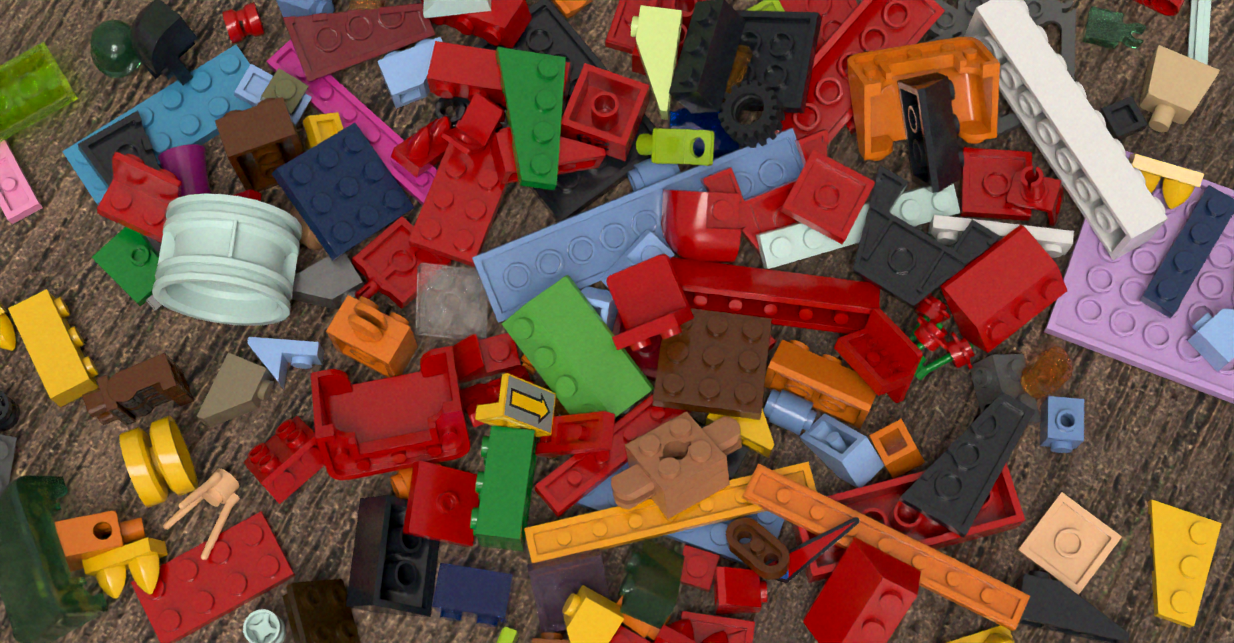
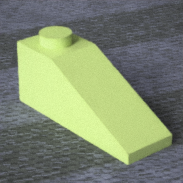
(657, 43)

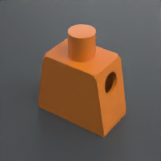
(82, 535)

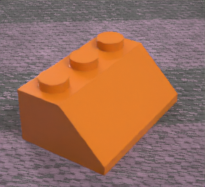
(820, 380)

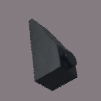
(1061, 610)

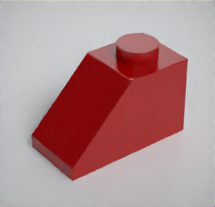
(738, 591)

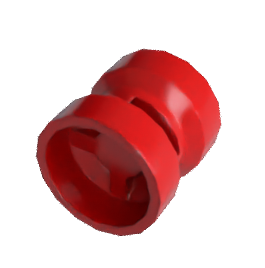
(251, 20)

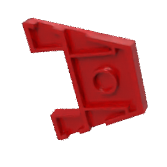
(762, 211)

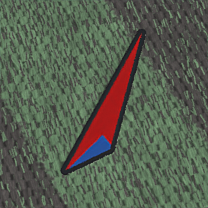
(809, 551)

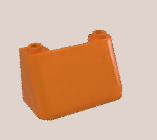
(876, 95)

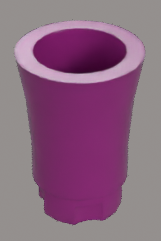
(189, 166)

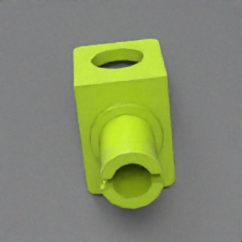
(676, 146)

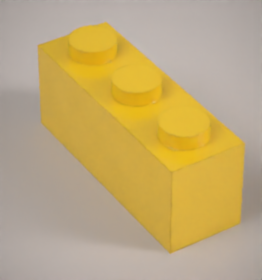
(55, 347)

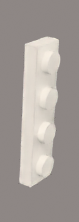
(950, 229)

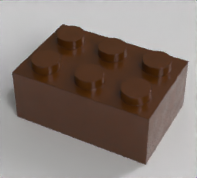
(260, 141)

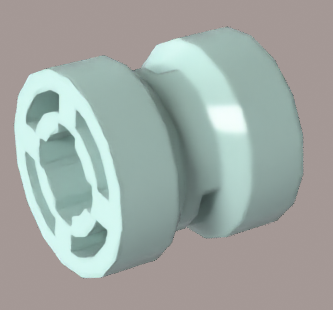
(261, 624)

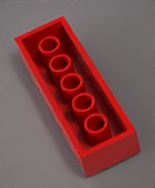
(880, 502)

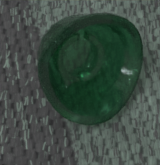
(112, 49)

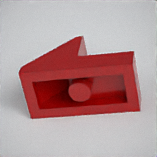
(485, 356)

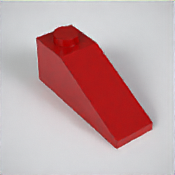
(572, 156)

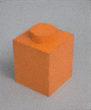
(897, 449)

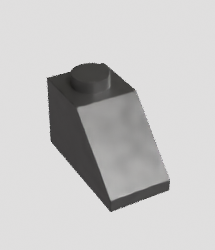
(327, 282)

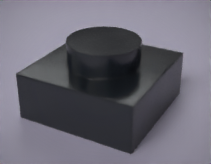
(1123, 118)

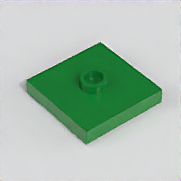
(129, 264)

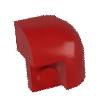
(702, 224)

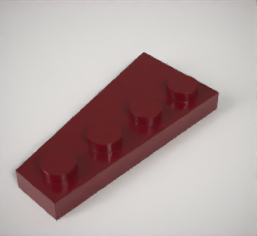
(349, 38)

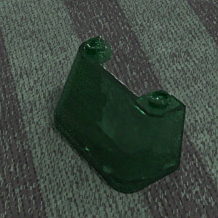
(34, 574)

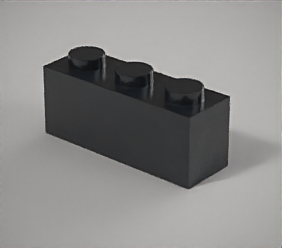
(707, 56)

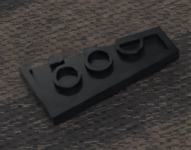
(126, 138)
(966, 472)

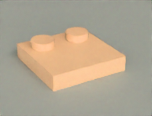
(1069, 543)

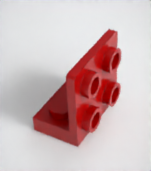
(139, 195)

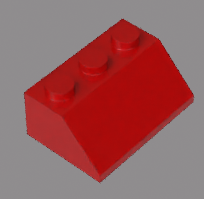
(1003, 289)
(863, 597)

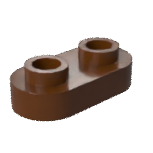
(760, 548)

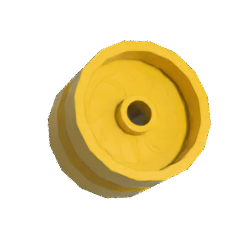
(158, 461)

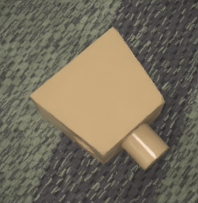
(1174, 87)

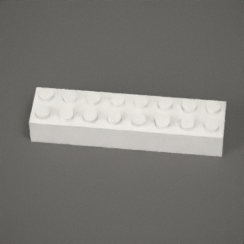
(1067, 128)

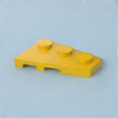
(1181, 560)

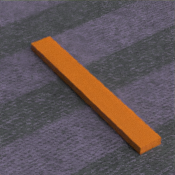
(938, 571)

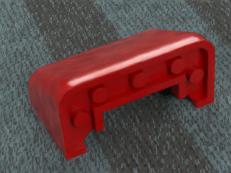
(390, 420)

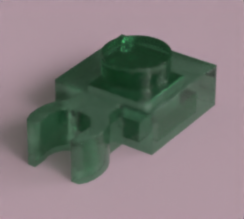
(1107, 29)

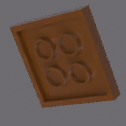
(715, 365)

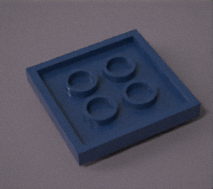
(343, 191)

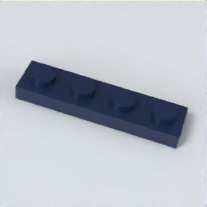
(1189, 252)

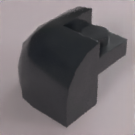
(160, 39)

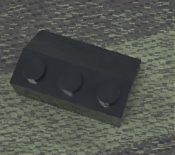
(931, 131)
(390, 568)

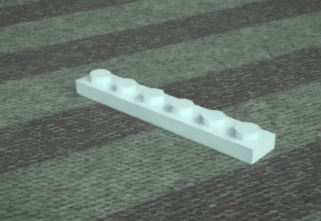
(800, 241)

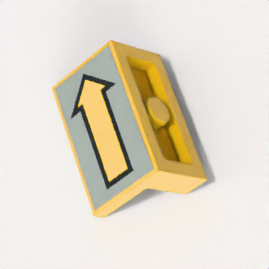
(520, 407)

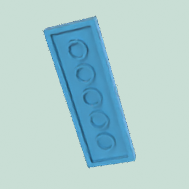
(178, 113)

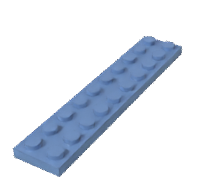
(596, 238)

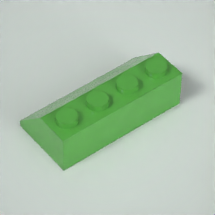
(576, 352)

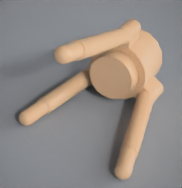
(216, 490)

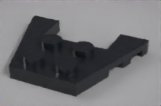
(904, 258)

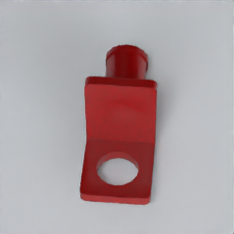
(476, 125)
(1037, 192)

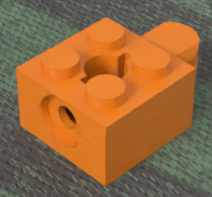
(372, 337)

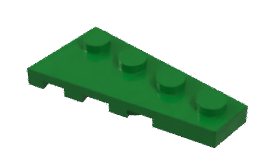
(534, 111)

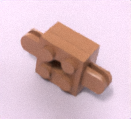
(680, 481)

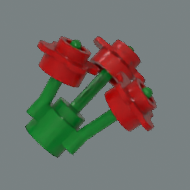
(931, 335)

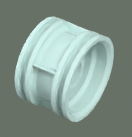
(227, 260)

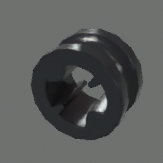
(455, 102)

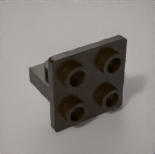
(320, 612)

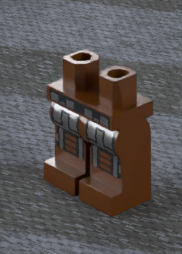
(138, 391)

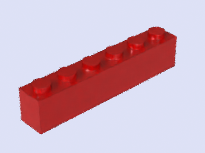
(778, 295)

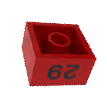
(605, 110)

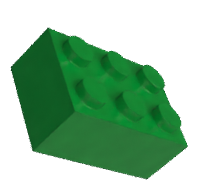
(505, 488)

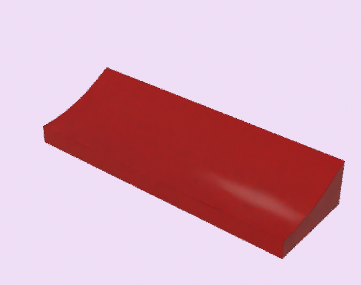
(867, 28)

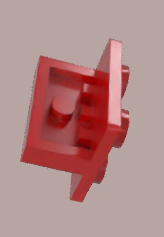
(881, 355)
(286, 459)

